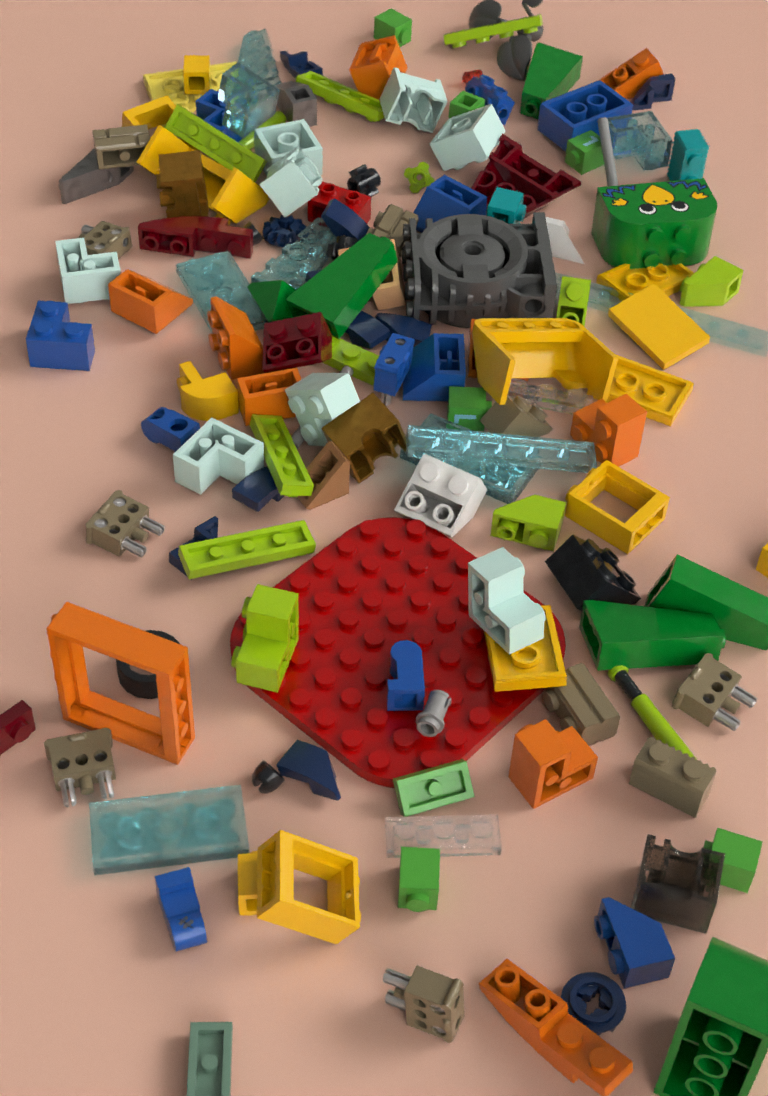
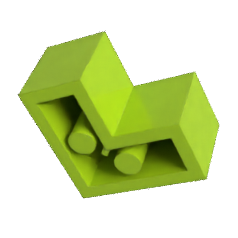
(268, 637)

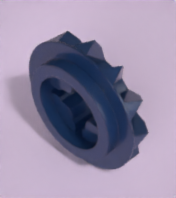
(282, 237)
(611, 1001)

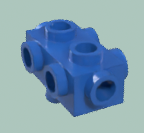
(497, 96)

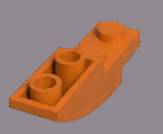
(554, 1033)

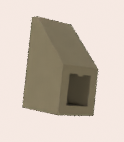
(516, 418)

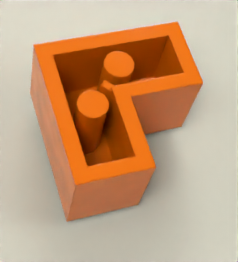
(612, 427)
(549, 762)

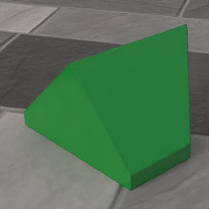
(272, 298)

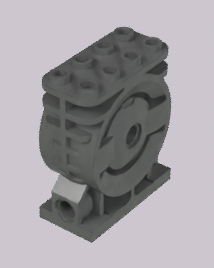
(478, 269)

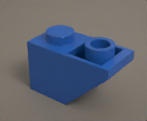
(635, 944)

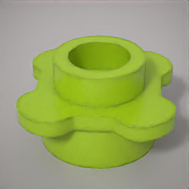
(412, 173)

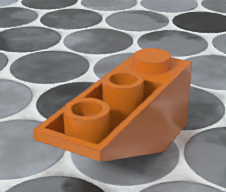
(633, 74)

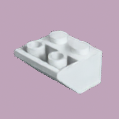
(441, 496)

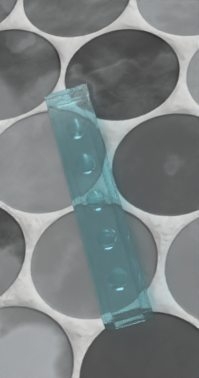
(500, 449)

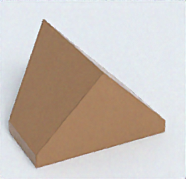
(329, 475)

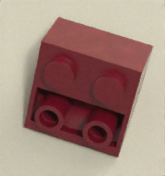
(296, 342)

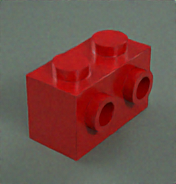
(353, 199)

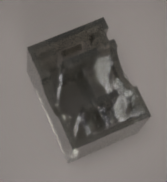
(677, 885)

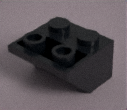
(591, 573)

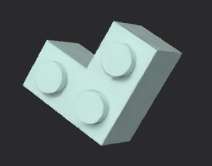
(84, 275)
(319, 401)
(214, 453)
(499, 601)

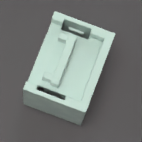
(413, 100)
(292, 181)

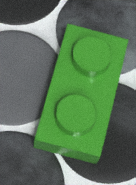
(433, 787)

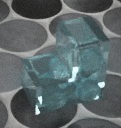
(247, 99)
(640, 137)

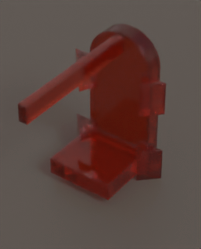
(467, 76)

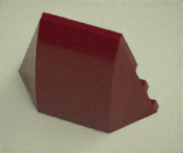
(518, 172)

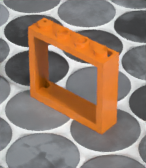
(163, 736)

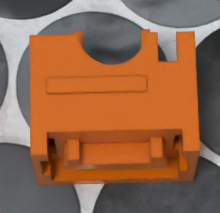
(375, 64)

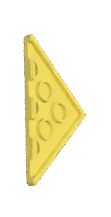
(172, 84)

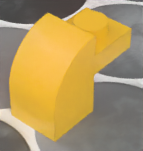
(206, 397)

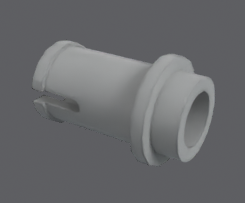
(430, 720)

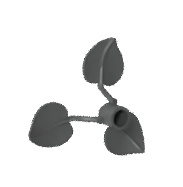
(515, 55)

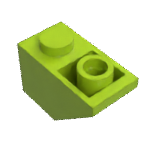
(711, 284)
(573, 299)
(530, 521)

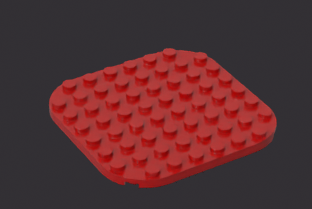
(355, 602)

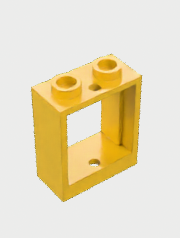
(151, 113)
(646, 499)
(276, 887)

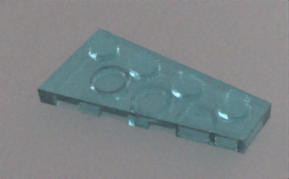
(258, 56)
(302, 256)

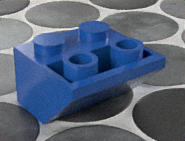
(448, 198)
(435, 367)

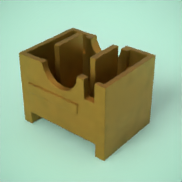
(183, 183)
(365, 435)

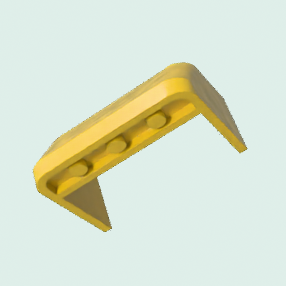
(228, 191)
(540, 350)

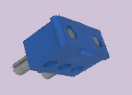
(393, 366)

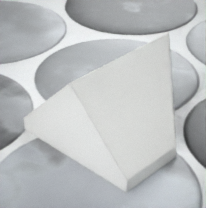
(560, 242)

